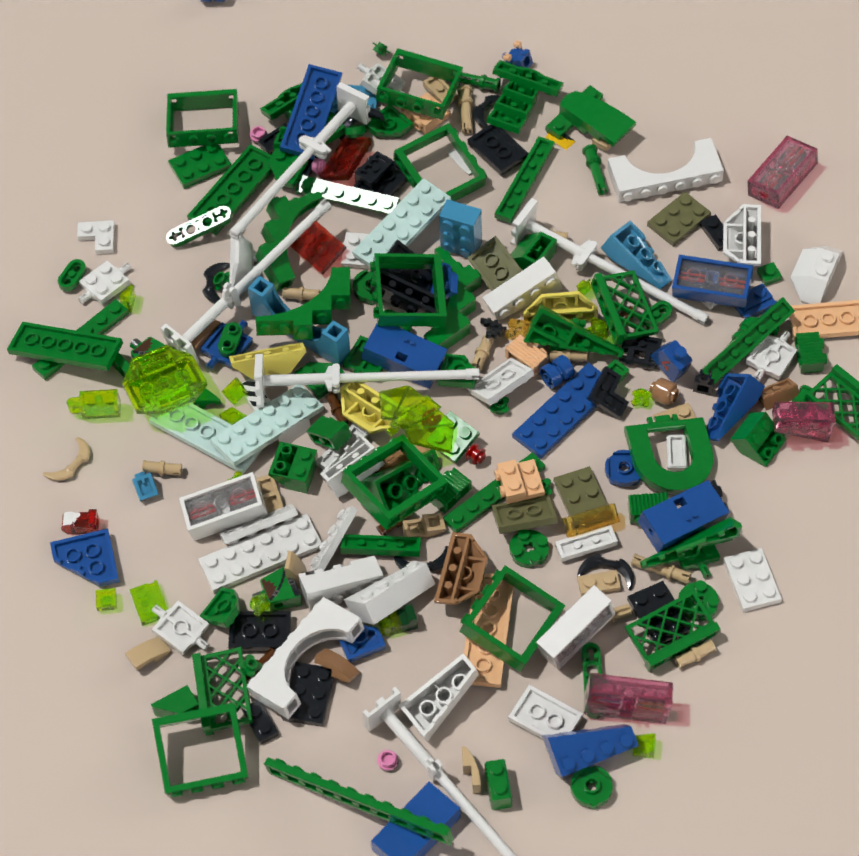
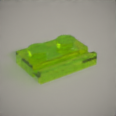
(145, 598)

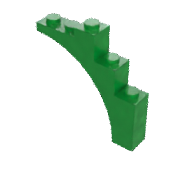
(283, 215)
(459, 306)
(318, 311)

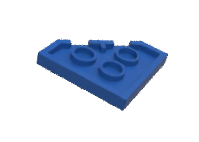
(88, 556)

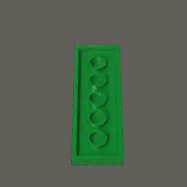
(235, 185)
(65, 346)

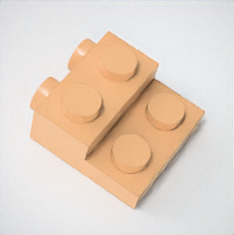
(423, 122)
(519, 480)

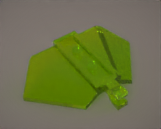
(418, 417)

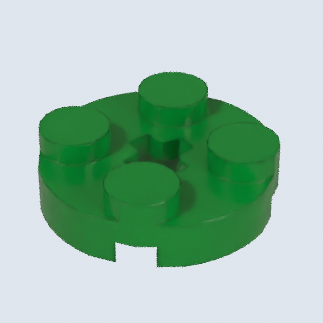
(360, 286)
(533, 557)
(704, 592)
(591, 798)

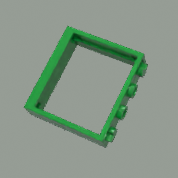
(423, 65)
(197, 101)
(414, 178)
(409, 261)
(409, 506)
(492, 644)
(190, 716)

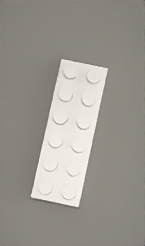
(259, 553)

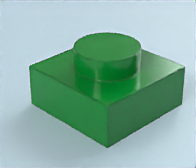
(769, 273)
(619, 368)

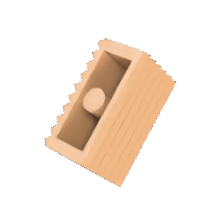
(527, 354)

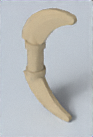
(68, 472)

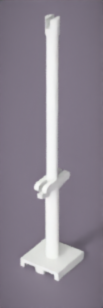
(350, 103)
(585, 253)
(230, 294)
(333, 377)
(385, 712)

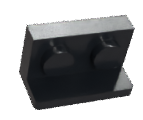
(373, 169)

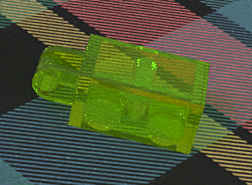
(96, 404)

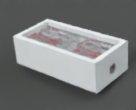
(223, 506)
(576, 627)

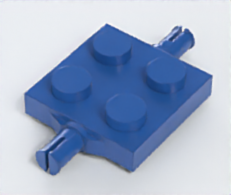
(210, 348)

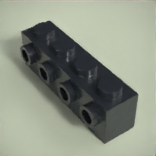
(405, 295)

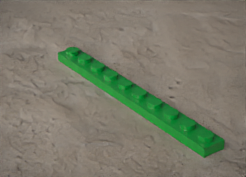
(365, 803)

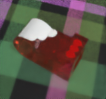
(80, 522)

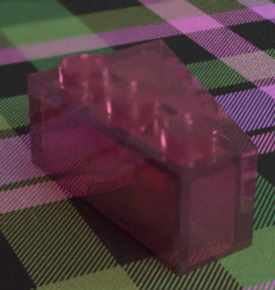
(804, 419)

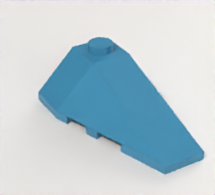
(631, 251)

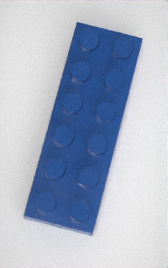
(311, 107)
(559, 413)

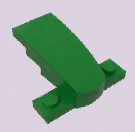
(519, 95)
(285, 104)
(592, 116)

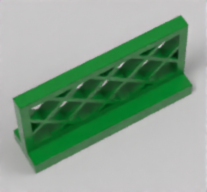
(610, 311)
(844, 384)
(679, 646)
(204, 688)

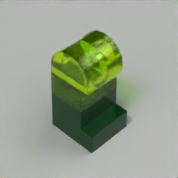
(399, 621)

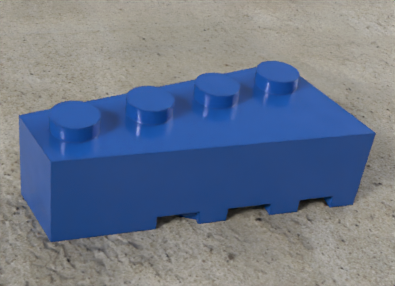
(588, 746)

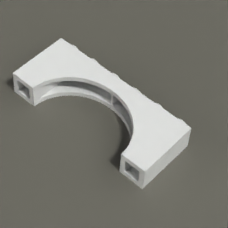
(634, 183)
(323, 623)

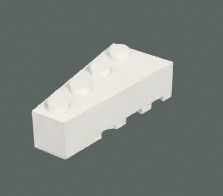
(523, 289)
(339, 581)
(390, 593)
(438, 697)

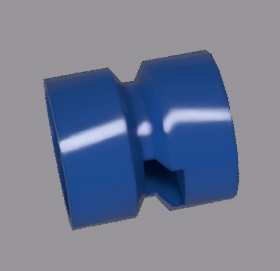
(559, 370)

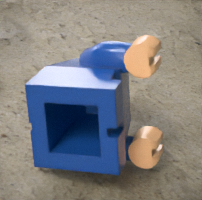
(518, 56)

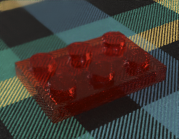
(346, 159)
(318, 247)

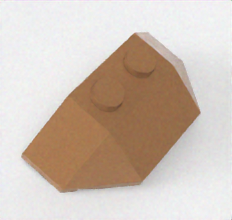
(461, 571)

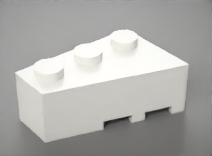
(333, 472)

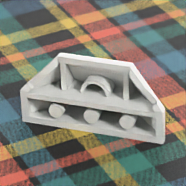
(743, 235)
(241, 260)
(814, 272)

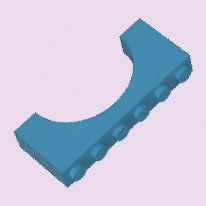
(329, 343)

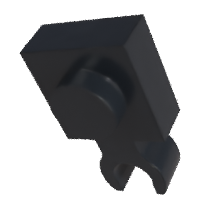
(703, 383)

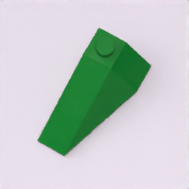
(399, 481)

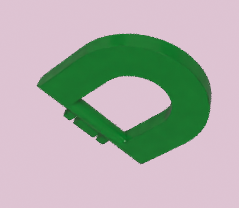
(652, 472)

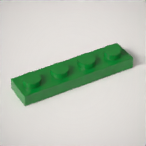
(381, 545)

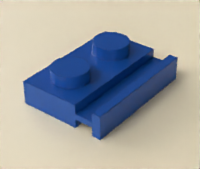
(758, 302)

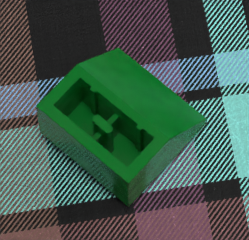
(533, 248)
(757, 438)
(294, 466)

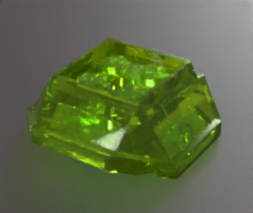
(163, 381)

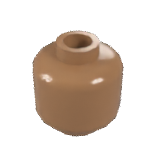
(664, 391)

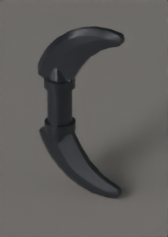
(480, 109)
(374, 113)
(210, 273)
(599, 561)
(434, 566)

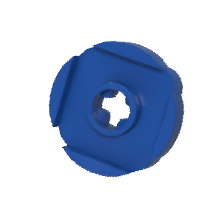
(615, 475)

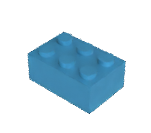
(460, 228)

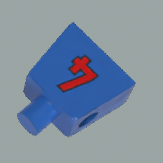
(672, 360)

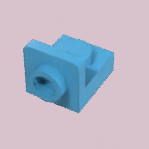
(144, 485)

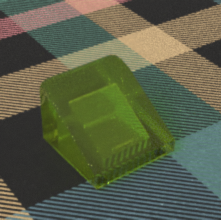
(128, 297)
(234, 391)
(232, 415)
(646, 745)

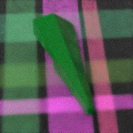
(555, 330)
(690, 547)

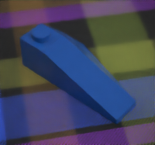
(736, 397)

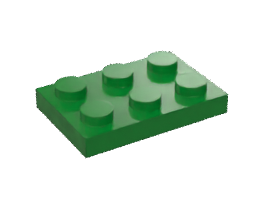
(199, 164)

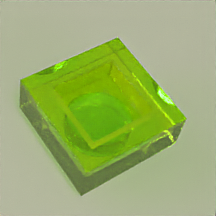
(106, 599)

